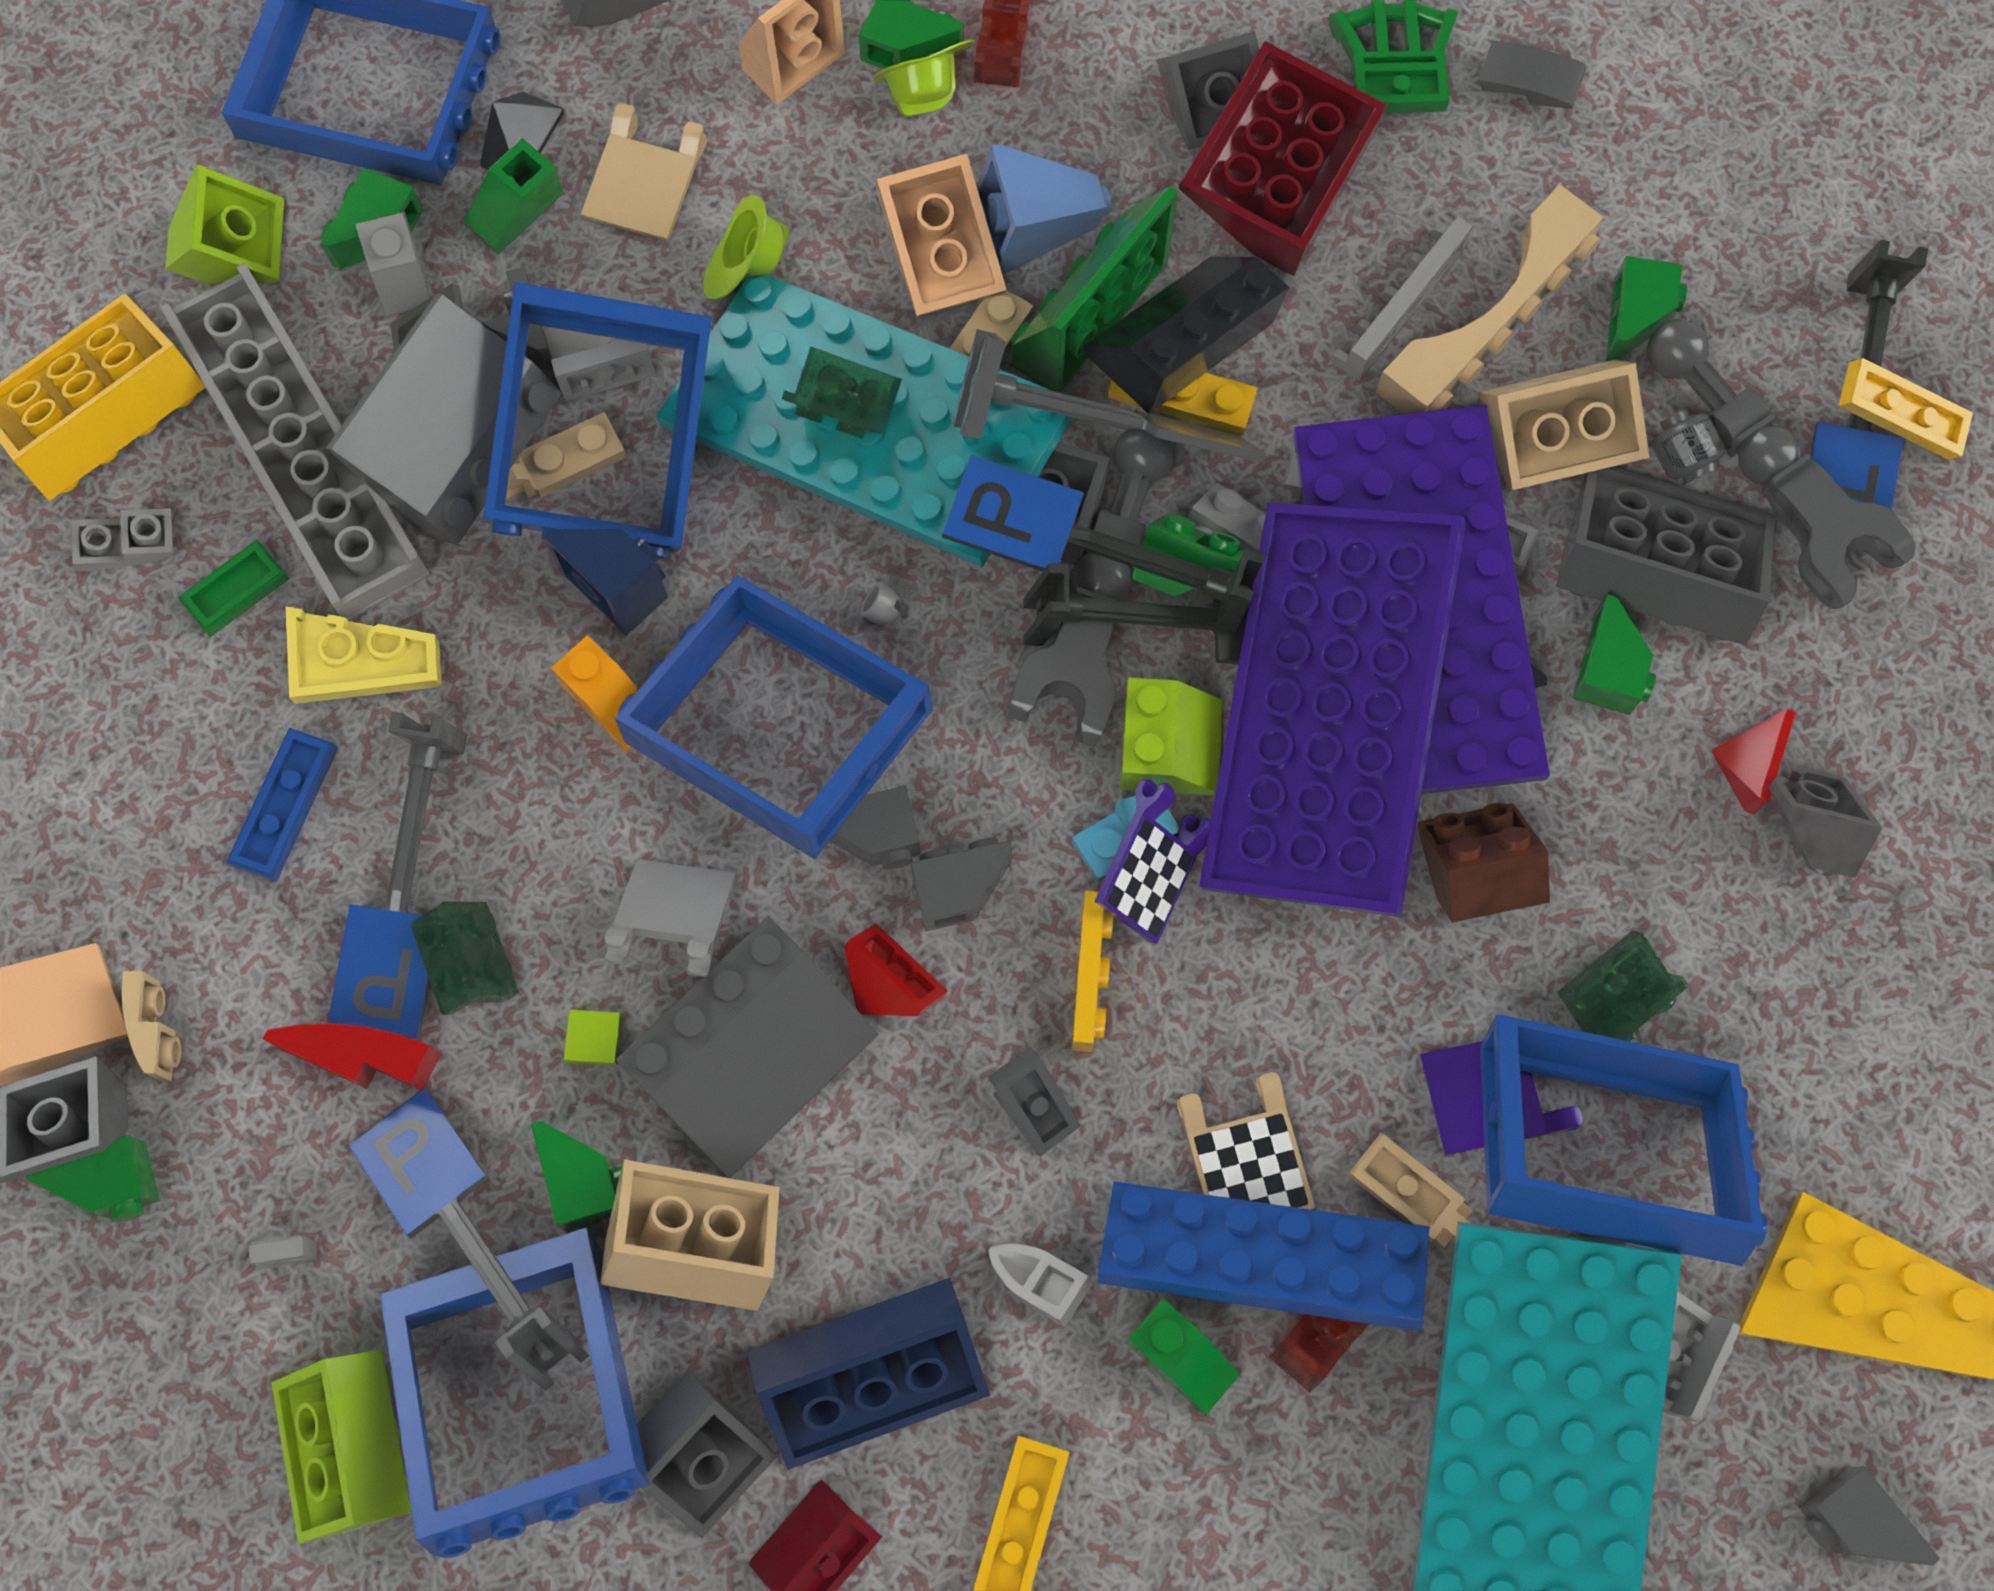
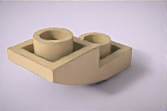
(152, 1042)

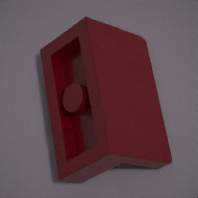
(815, 1545)

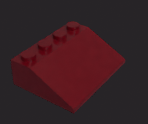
(1281, 155)

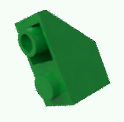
(905, 32)
(513, 195)
(365, 200)
(1179, 539)

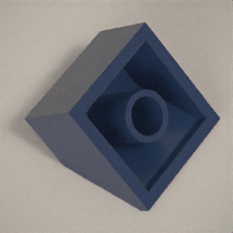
(610, 572)

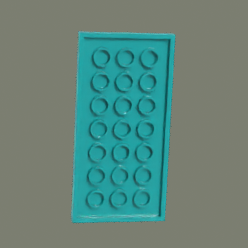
(894, 477)
(1546, 1413)

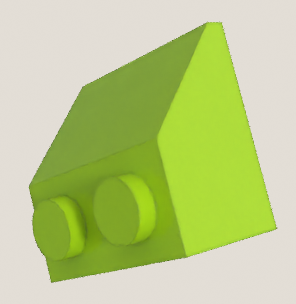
(1171, 736)

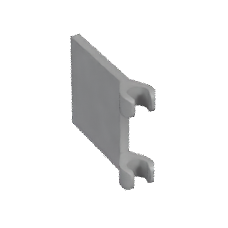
(671, 905)

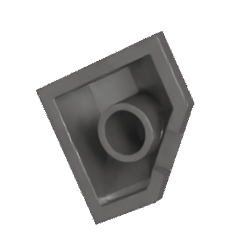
(1826, 820)

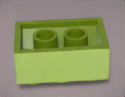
(341, 1445)

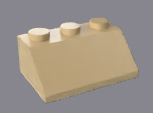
(1567, 423)
(691, 1236)

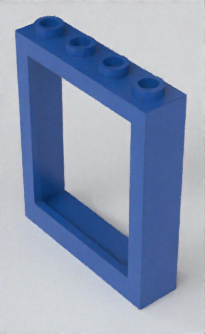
(274, 48)
(614, 320)
(704, 644)
(1635, 1069)
(548, 1497)

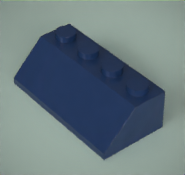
(867, 1373)

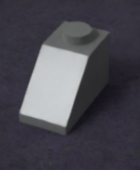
(393, 263)

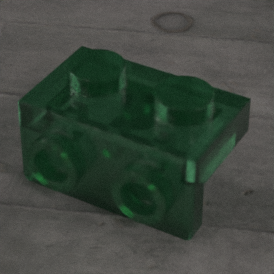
(844, 391)
(463, 955)
(1622, 989)

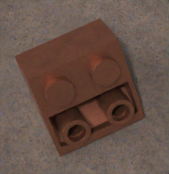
(1485, 861)

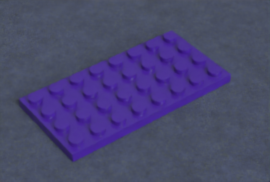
(1446, 465)
(1334, 707)

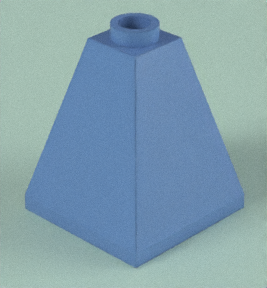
(1036, 204)

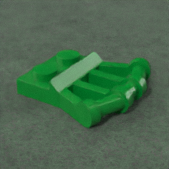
(1401, 79)

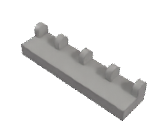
(1406, 300)

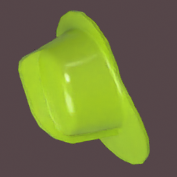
(923, 83)
(746, 250)

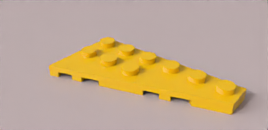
(1868, 1297)

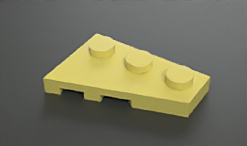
(353, 659)

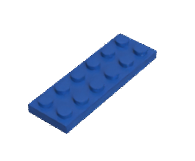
(1266, 1256)

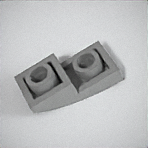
(131, 540)

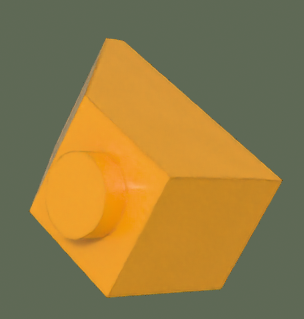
(595, 685)

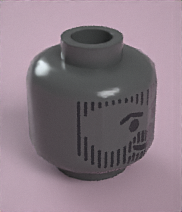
(1688, 446)

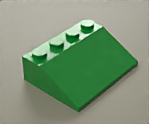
(1096, 292)

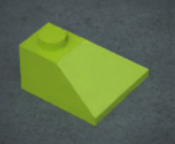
(224, 226)

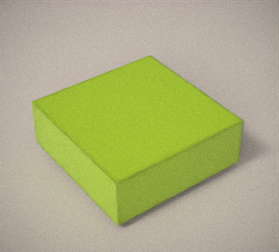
(593, 1037)

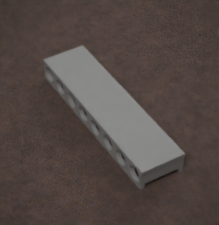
(284, 433)

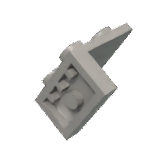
(596, 363)

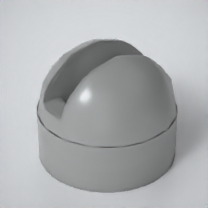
(881, 605)

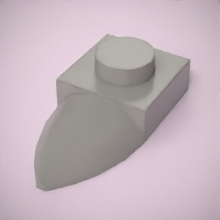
(1041, 1280)

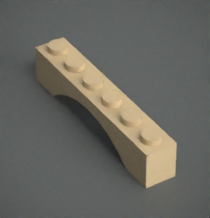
(1434, 366)

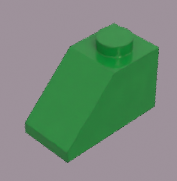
(1642, 299)
(1615, 662)
(576, 1177)
(105, 1183)
(1183, 1356)

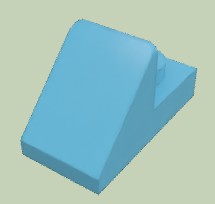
(1101, 841)

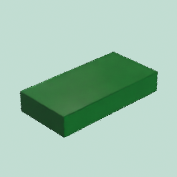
(233, 588)

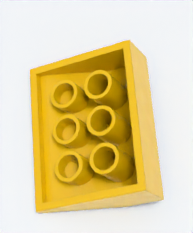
(92, 396)

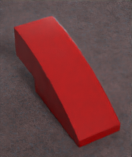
(357, 1052)

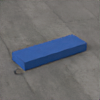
(282, 805)

